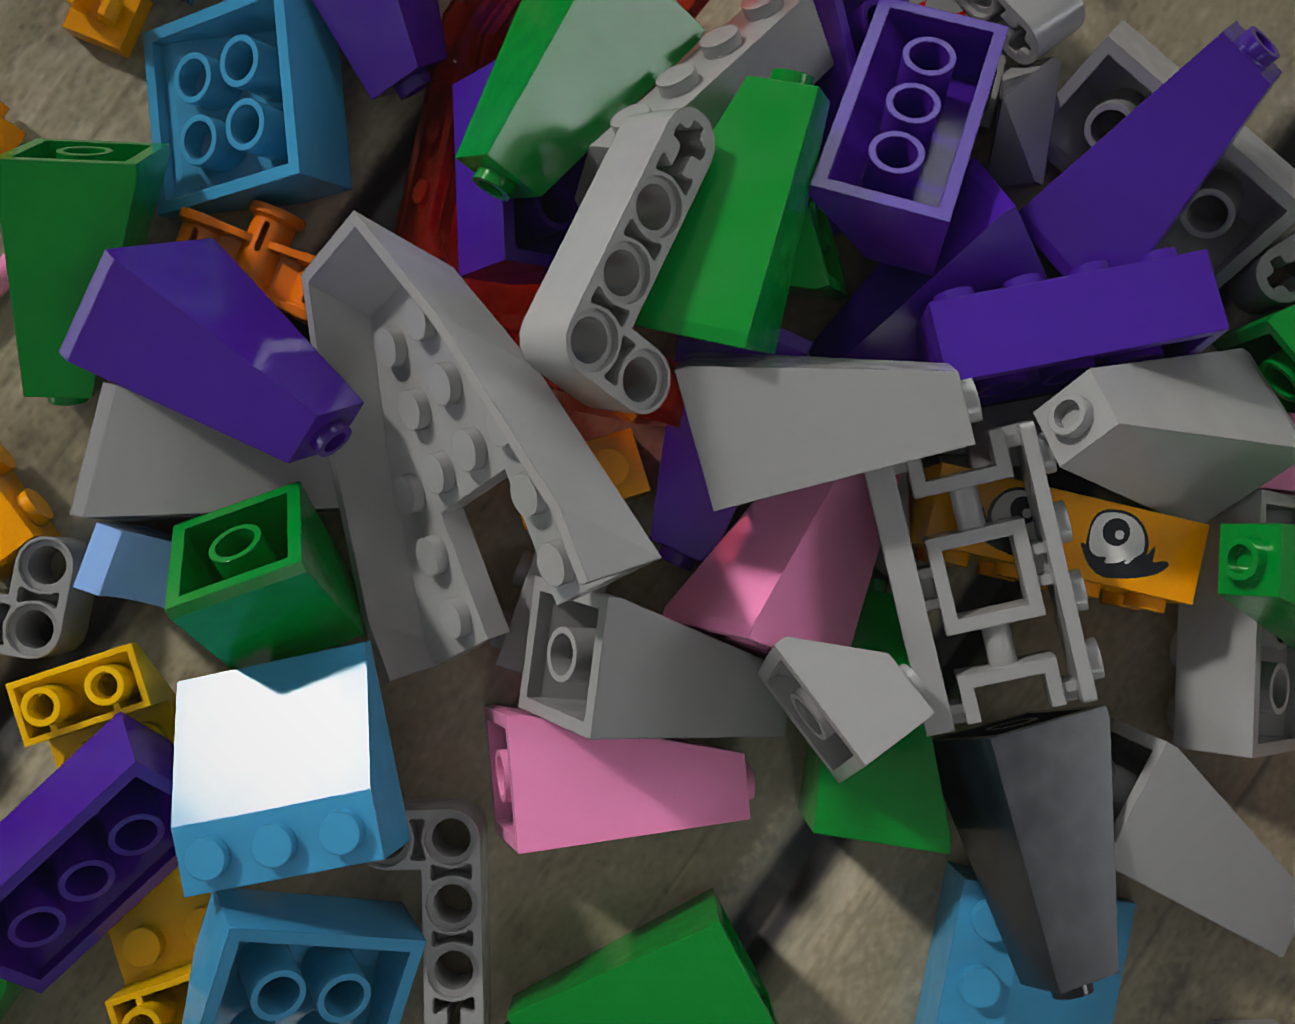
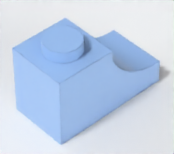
(126, 563)

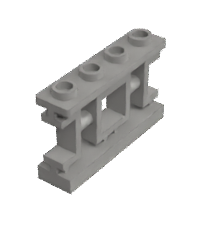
(1036, 563)

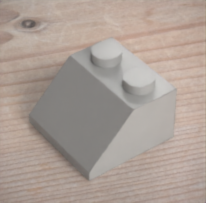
(845, 699)

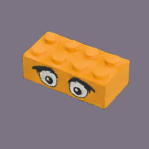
(1122, 550)

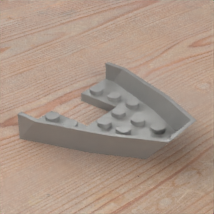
(438, 427)

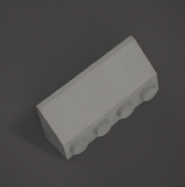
(751, 43)
(1243, 199)
(1231, 671)

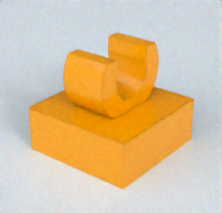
(108, 23)

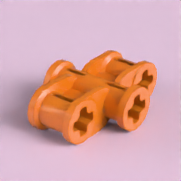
(260, 252)

